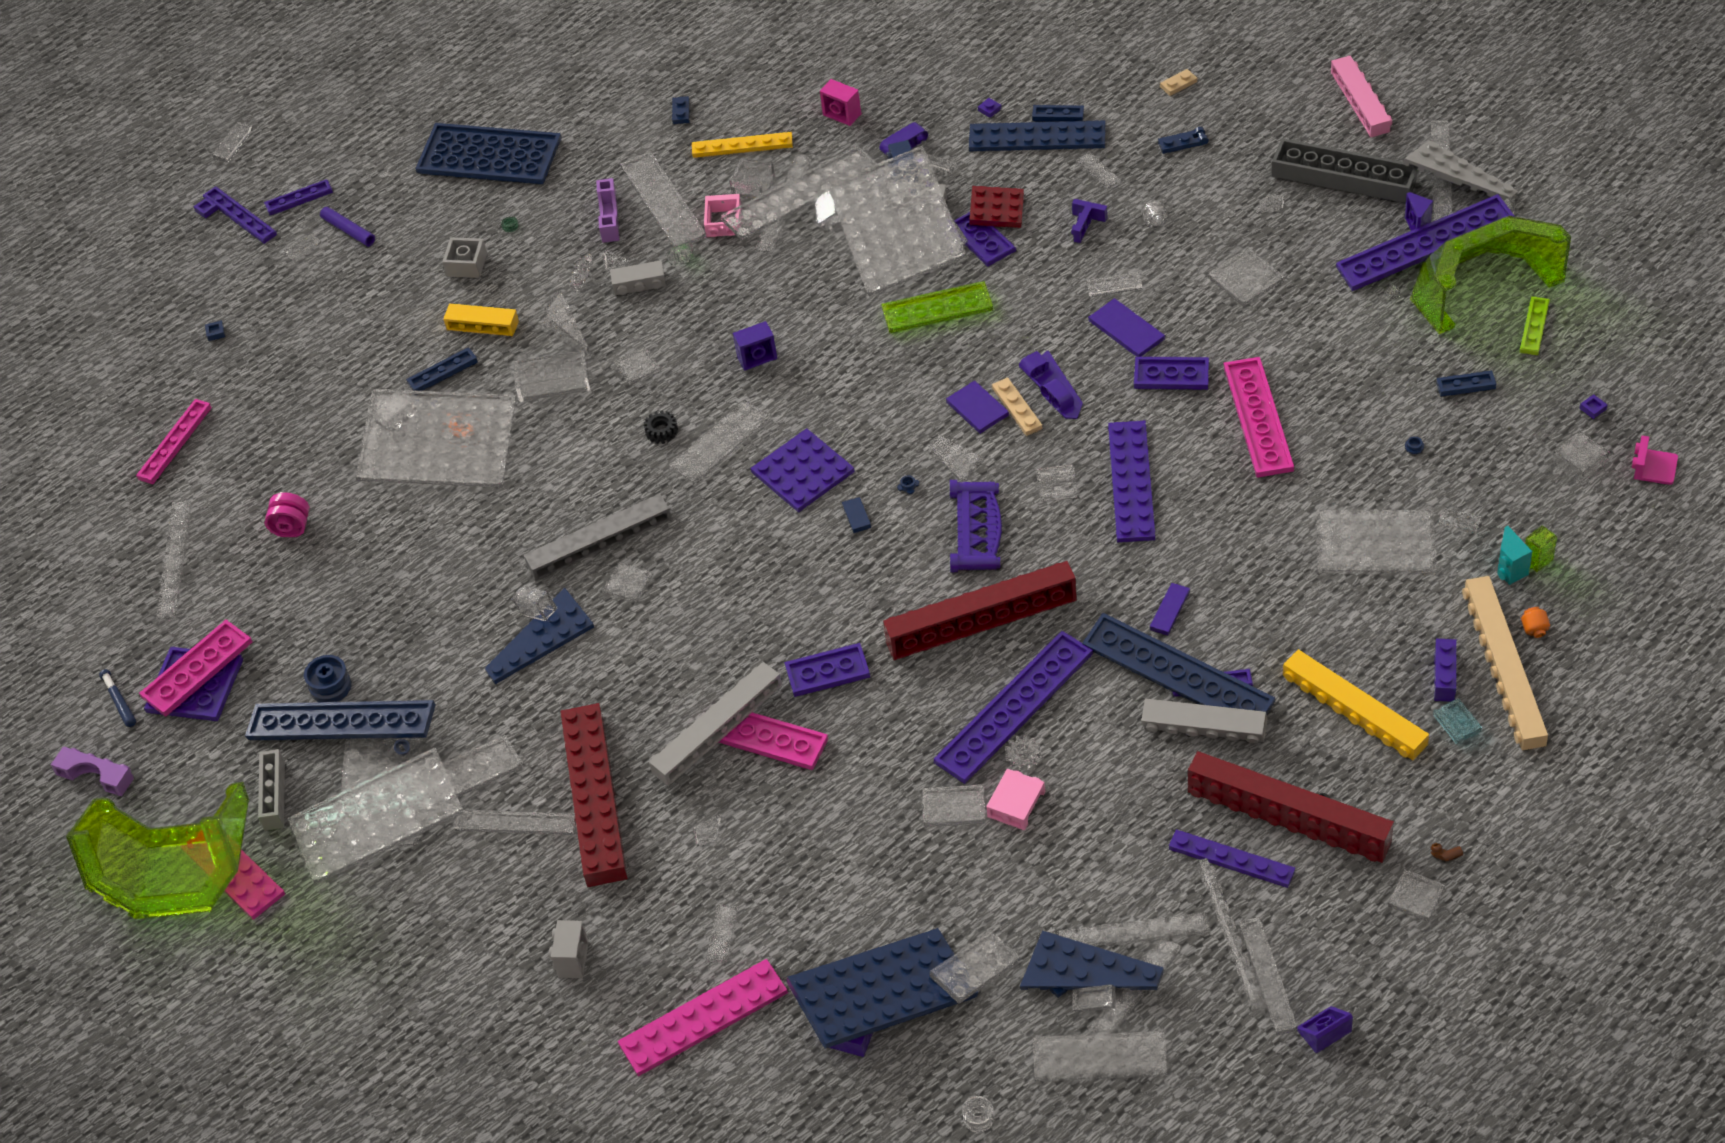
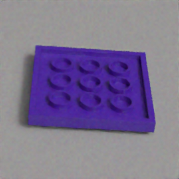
(802, 470)
(209, 698)

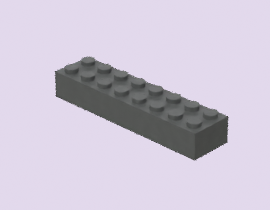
(1344, 170)

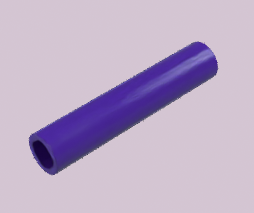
(347, 226)

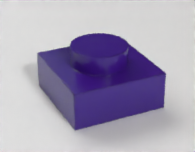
(989, 107)
(205, 207)
(1593, 406)

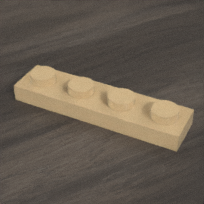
(1017, 406)

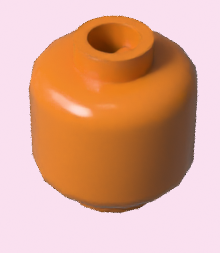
(1535, 622)

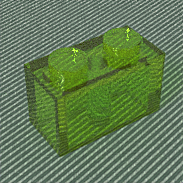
(1543, 545)

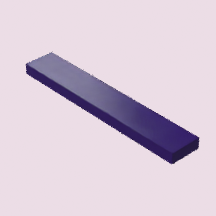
(240, 215)

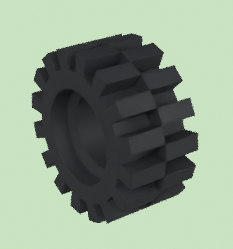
(663, 434)

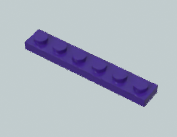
(1232, 858)

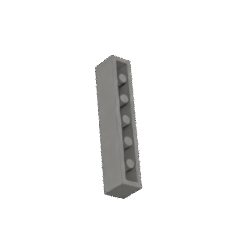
(1204, 720)

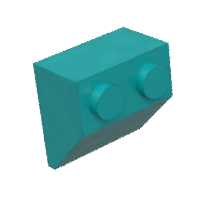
(1514, 557)

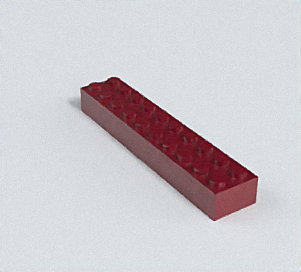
(980, 610)
(593, 795)
(1290, 807)

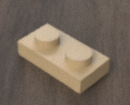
(1178, 82)

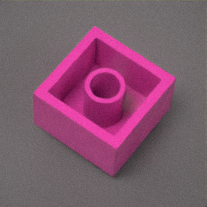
(840, 102)

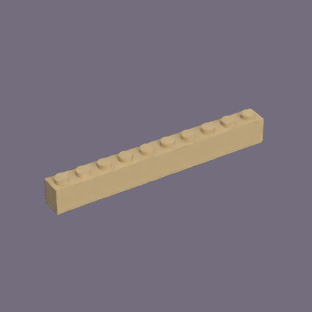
(1505, 663)

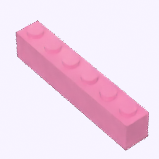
(1361, 96)

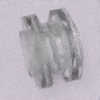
(1154, 214)
(978, 1123)

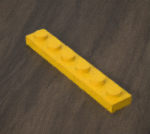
(742, 144)

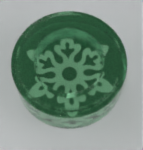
(509, 224)

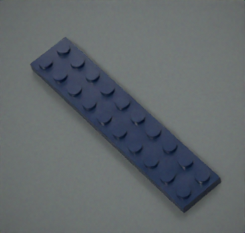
(1172, 667)
(341, 720)

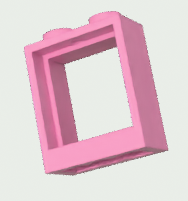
(715, 204)

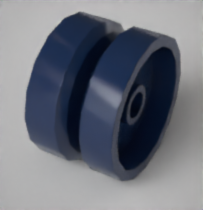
(327, 679)

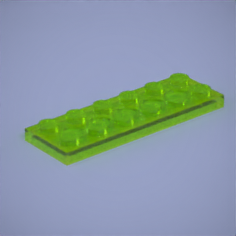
(937, 307)

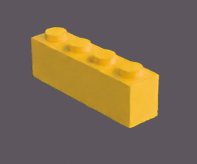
(481, 319)

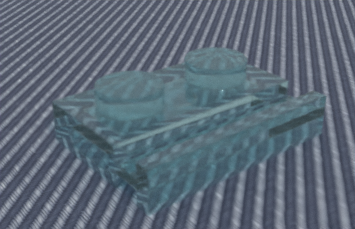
(1457, 720)

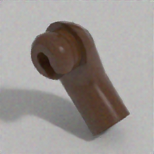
(1445, 855)

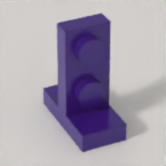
(1086, 212)

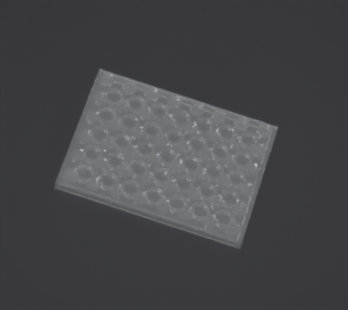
(896, 221)
(446, 442)

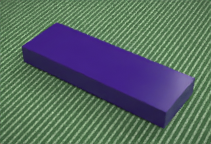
(1169, 609)

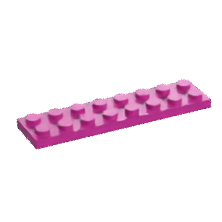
(1258, 417)
(702, 1017)

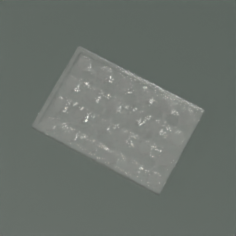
(1376, 542)

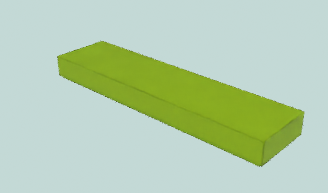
(1534, 326)

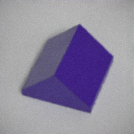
(1417, 211)
(1326, 1028)

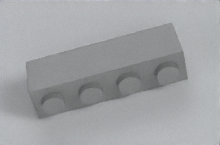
(271, 790)

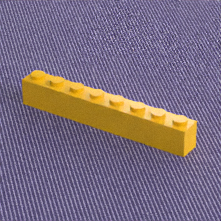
(1355, 705)

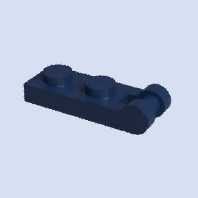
(1183, 140)

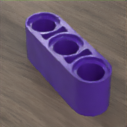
(913, 133)

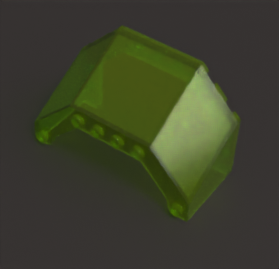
(1539, 243)
(159, 867)

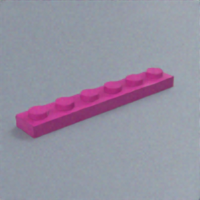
(173, 441)

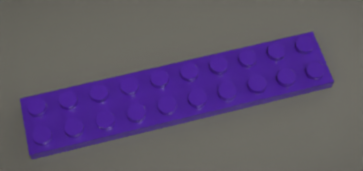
(1418, 244)
(1013, 707)

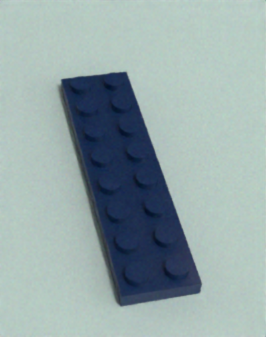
(1037, 135)

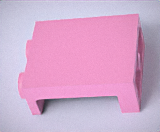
(1015, 798)

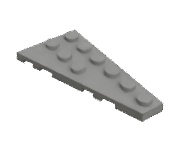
(1457, 170)

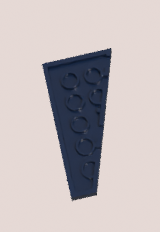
(541, 638)
(1076, 965)

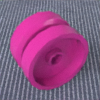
(287, 515)

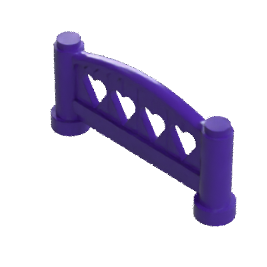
(967, 556)

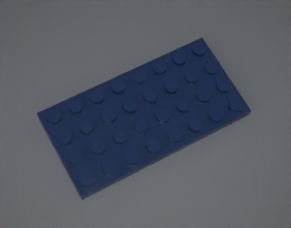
(488, 153)
(874, 988)

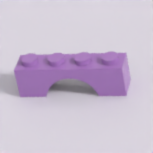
(608, 210)
(73, 763)

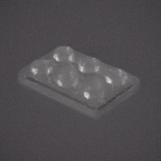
(953, 805)

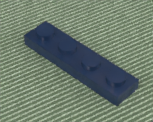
(442, 370)

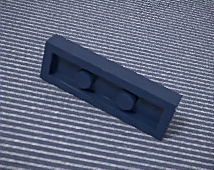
(1057, 113)
(1466, 383)

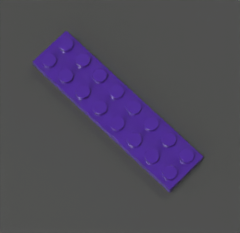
(1131, 481)

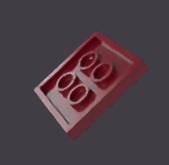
(996, 206)

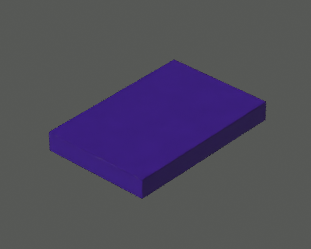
(977, 407)

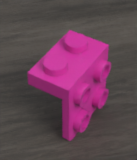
(1653, 464)

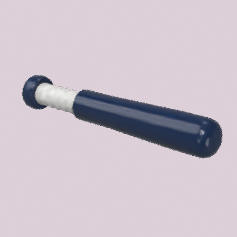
(121, 705)

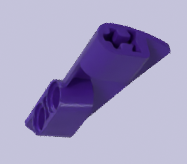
(1052, 383)

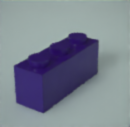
(1445, 670)

